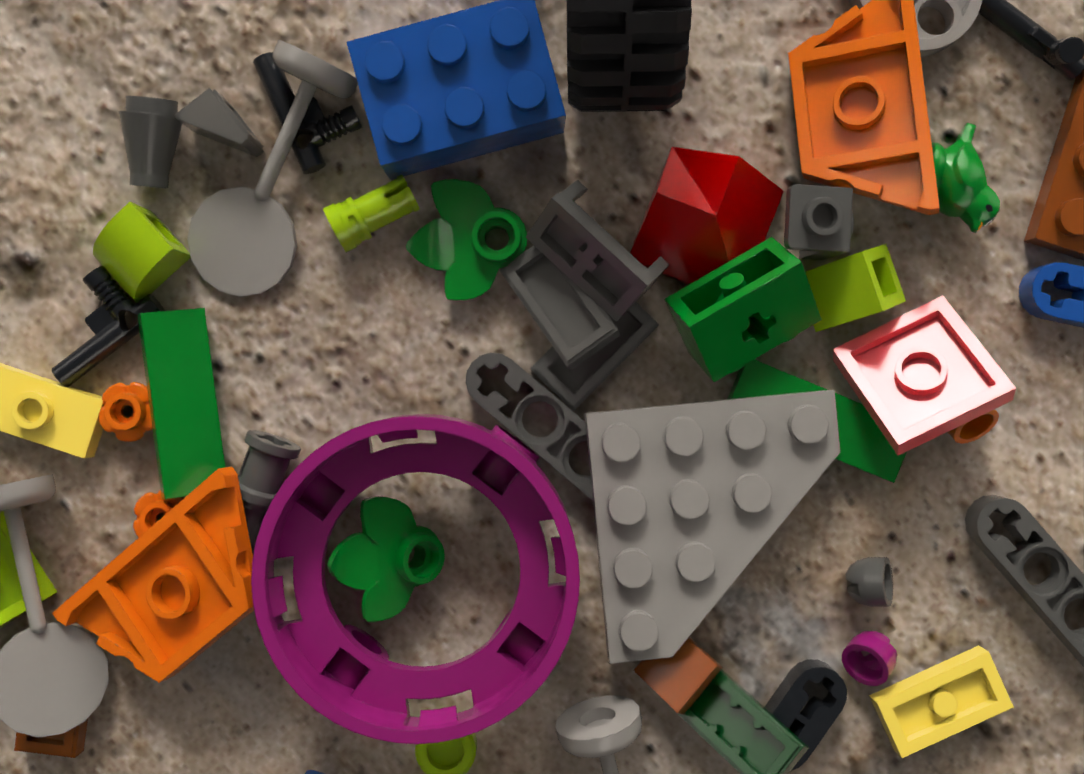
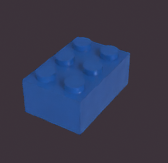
(457, 86)

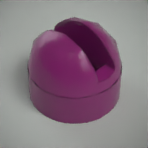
(877, 665)

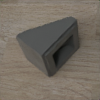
(218, 120)

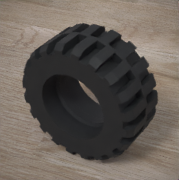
(627, 54)

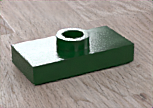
(743, 729)

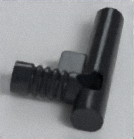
(1062, 54)
(314, 121)
(107, 324)

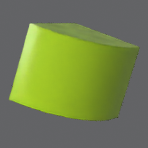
(139, 250)
(855, 287)

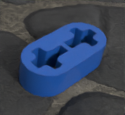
(1039, 304)

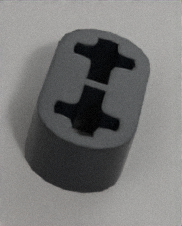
(818, 714)

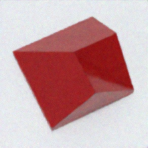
(704, 213)

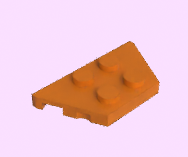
(866, 107)
(174, 583)

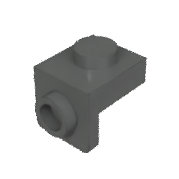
(818, 221)

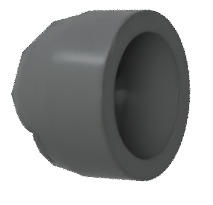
(871, 581)

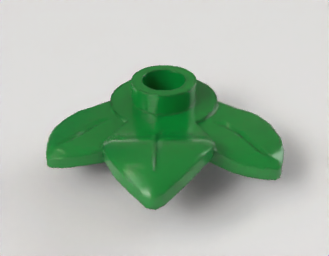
(459, 238)
(380, 556)

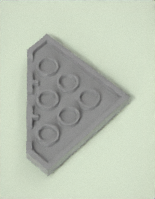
(691, 502)

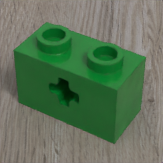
(744, 308)

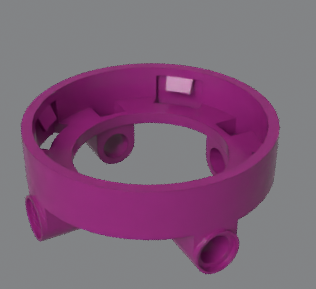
(345, 668)

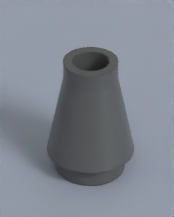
(150, 139)

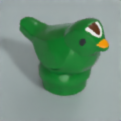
(963, 182)

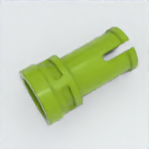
(358, 218)

